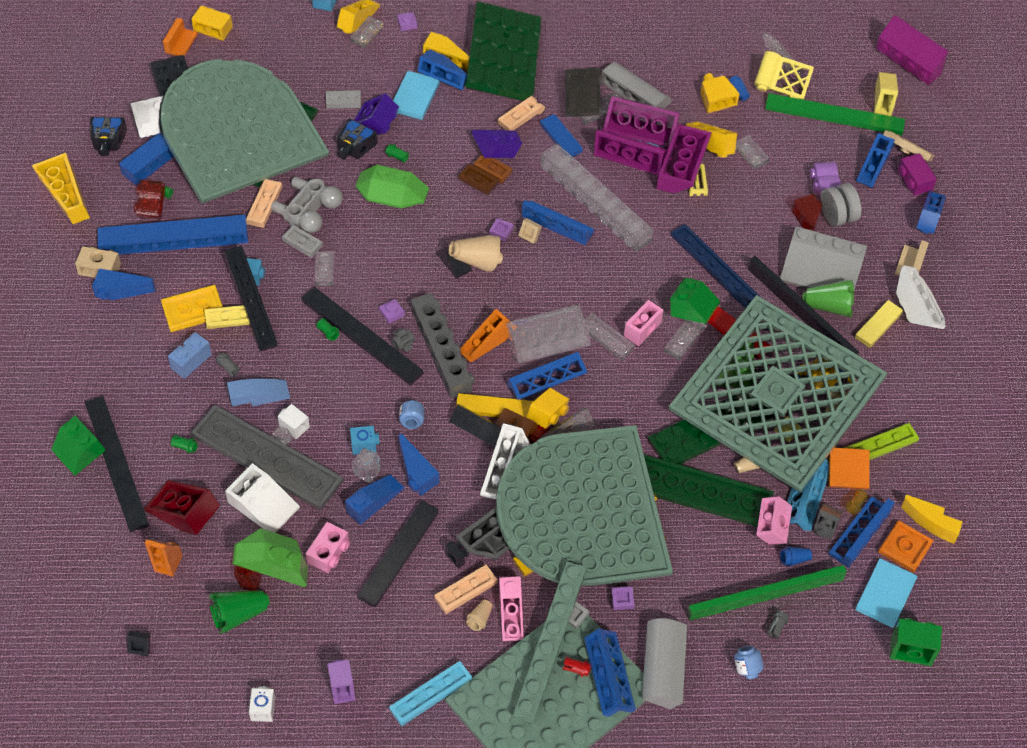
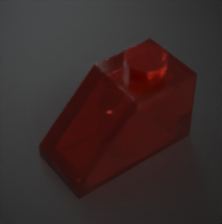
(807, 211)

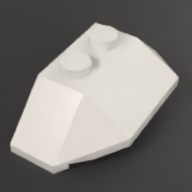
(918, 299)
(509, 443)

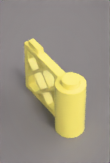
(770, 70)

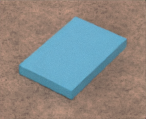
(415, 94)
(886, 593)

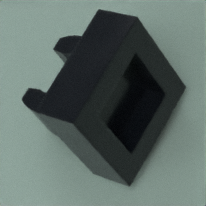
(455, 554)
(138, 643)

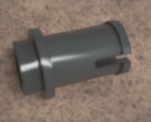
(225, 361)
(777, 624)

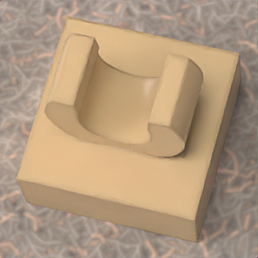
(530, 230)

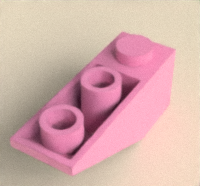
(511, 608)

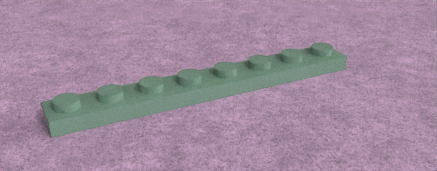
(550, 642)

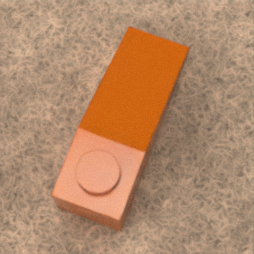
(486, 337)
(164, 556)

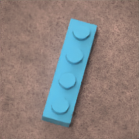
(430, 693)

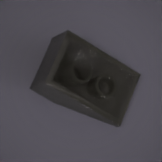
(583, 92)

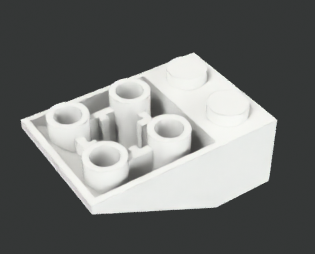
(261, 499)

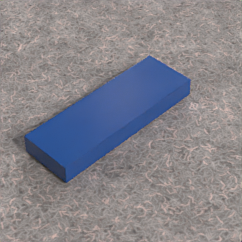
(561, 135)

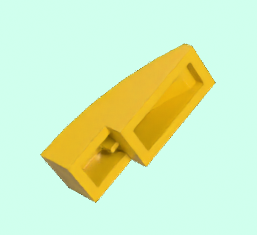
(932, 518)

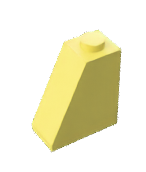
(885, 93)

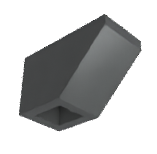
(827, 521)

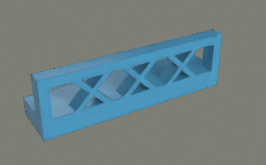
(809, 502)

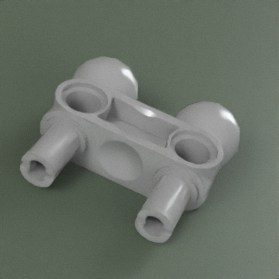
(303, 207)

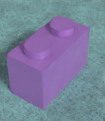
(341, 681)

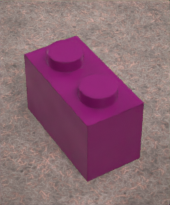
(917, 174)

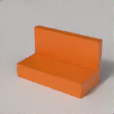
(179, 39)

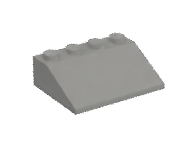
(821, 259)

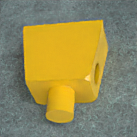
(718, 93)

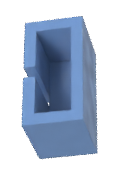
(191, 356)

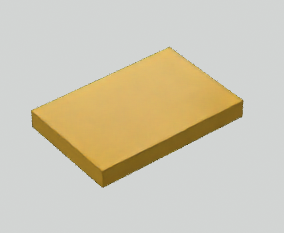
(188, 308)

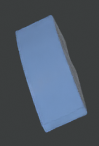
(257, 391)

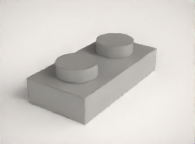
(343, 99)
(302, 241)

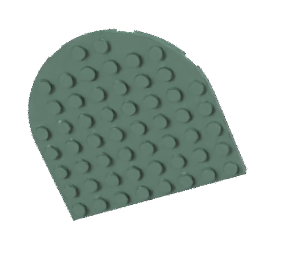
(235, 127)
(583, 504)

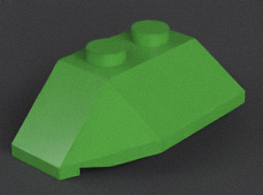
(391, 187)
(272, 556)

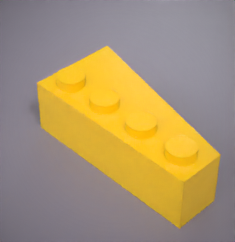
(61, 182)

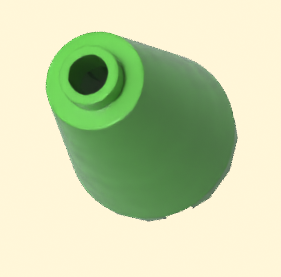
(832, 298)

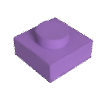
(407, 21)
(501, 229)
(391, 311)
(622, 598)

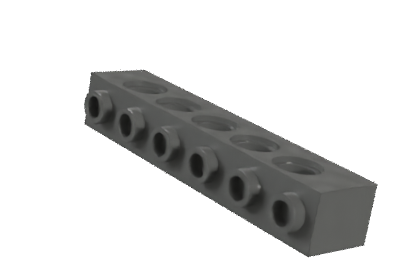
(454, 384)

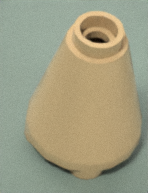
(479, 252)

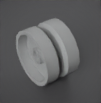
(840, 204)

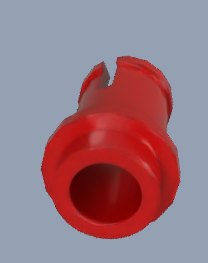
(539, 431)
(576, 666)

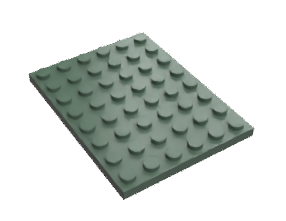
(570, 707)

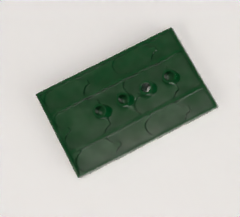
(503, 51)

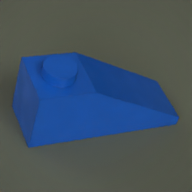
(442, 69)
(876, 160)
(931, 212)
(120, 285)
(419, 471)
(372, 498)

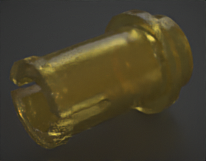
(854, 505)

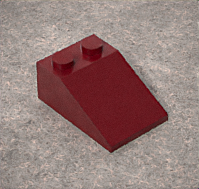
(183, 506)

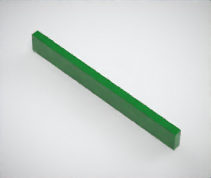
(834, 114)
(766, 592)

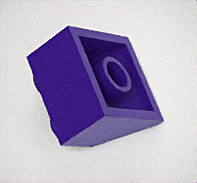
(378, 113)
(497, 143)

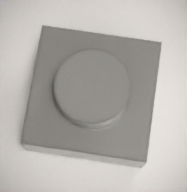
(578, 615)

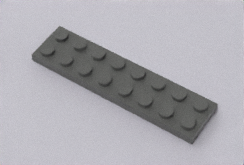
(283, 464)

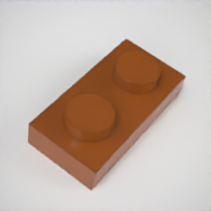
(494, 168)

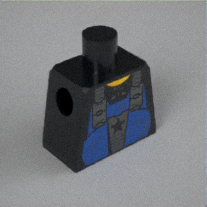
(107, 134)
(355, 140)

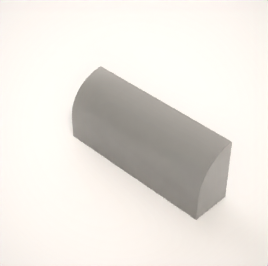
(632, 87)
(664, 662)

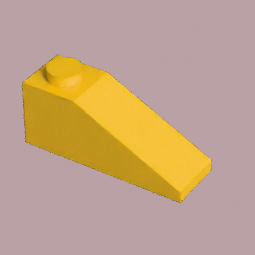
(355, 14)
(446, 47)
(721, 140)

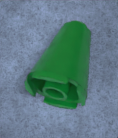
(236, 607)

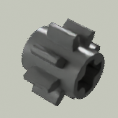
(403, 339)

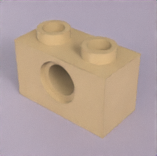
(92, 259)

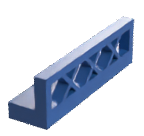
(557, 222)
(545, 371)
(864, 534)
(605, 672)

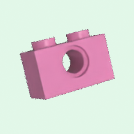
(643, 323)
(774, 520)

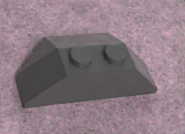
(484, 537)

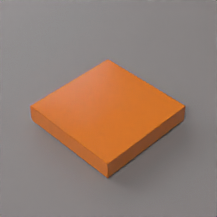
(849, 468)
(905, 546)

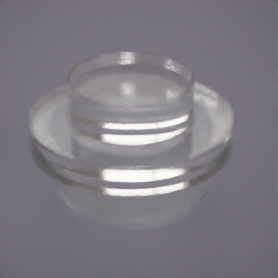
(283, 435)

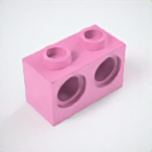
(323, 546)

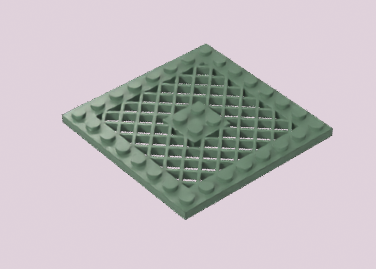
(778, 392)

